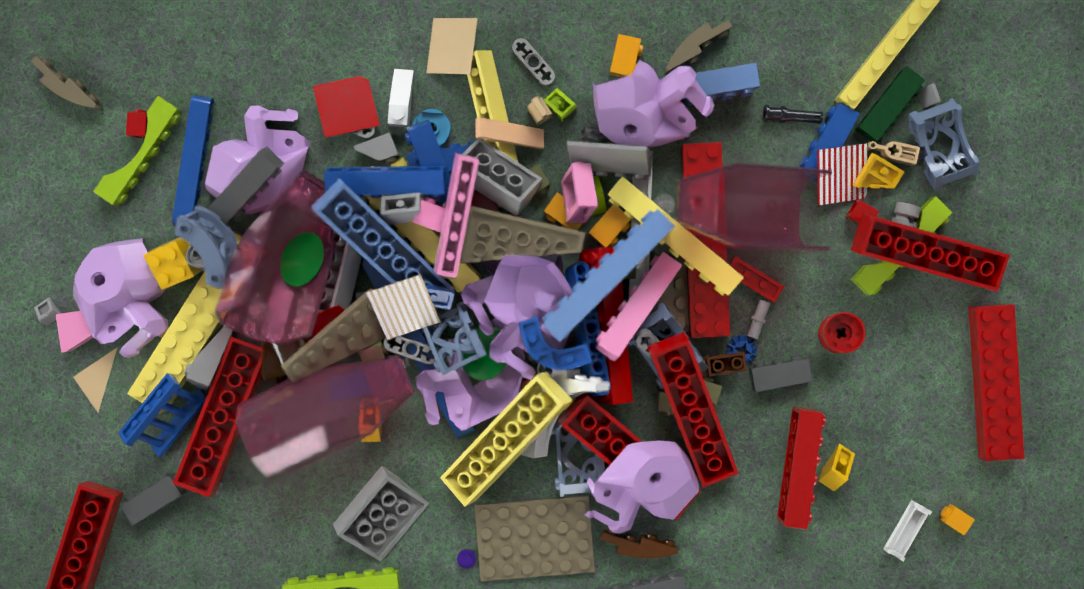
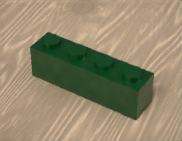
(890, 104)

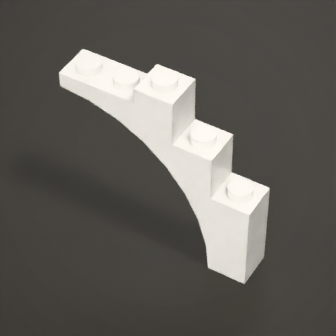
(574, 385)

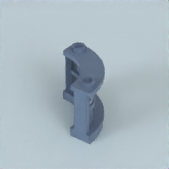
(919, 128)
(211, 240)
(664, 319)
(471, 344)
(573, 471)

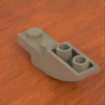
(690, 47)
(65, 87)

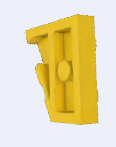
(878, 174)

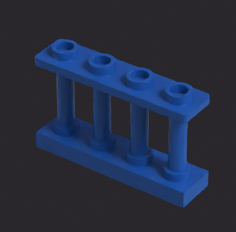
(153, 405)

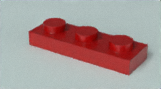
(757, 280)

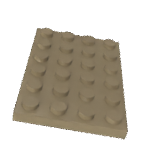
(534, 538)

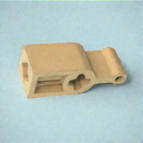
(539, 110)
(903, 153)

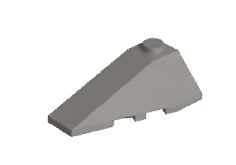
(205, 364)

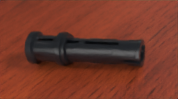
(783, 114)

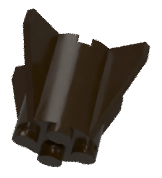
(275, 355)

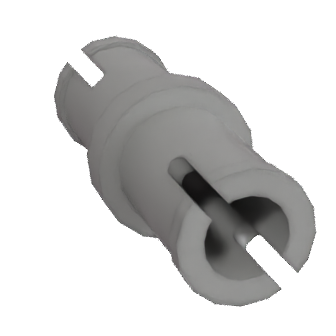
(758, 319)

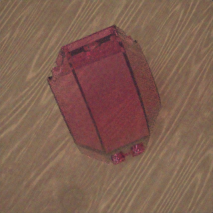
(748, 206)
(254, 293)
(320, 413)

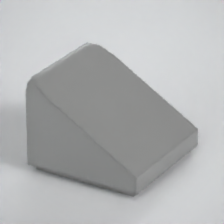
(929, 96)
(46, 311)

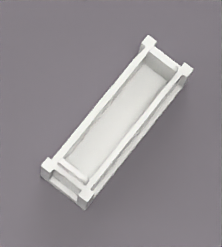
(906, 530)

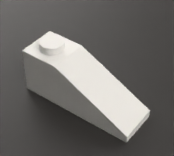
(400, 98)

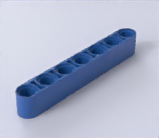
(193, 156)
(583, 336)

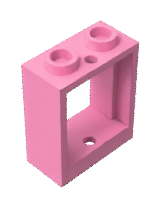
(579, 192)

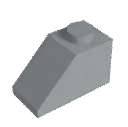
(380, 148)
(400, 208)

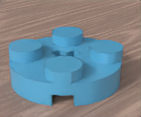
(440, 122)

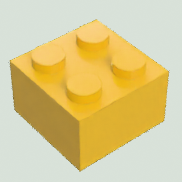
(170, 264)

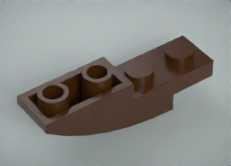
(724, 364)
(646, 547)

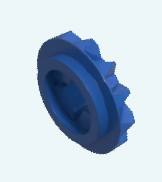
(750, 346)

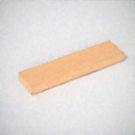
(509, 133)

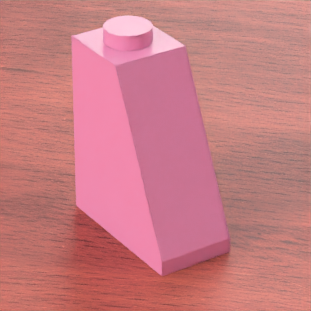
(72, 330)

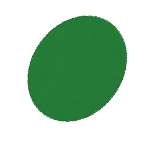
(302, 259)
(484, 367)

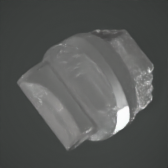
(665, 202)

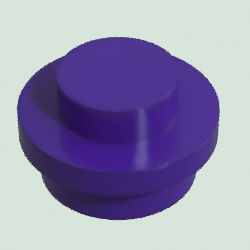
(466, 558)

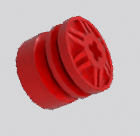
(852, 331)

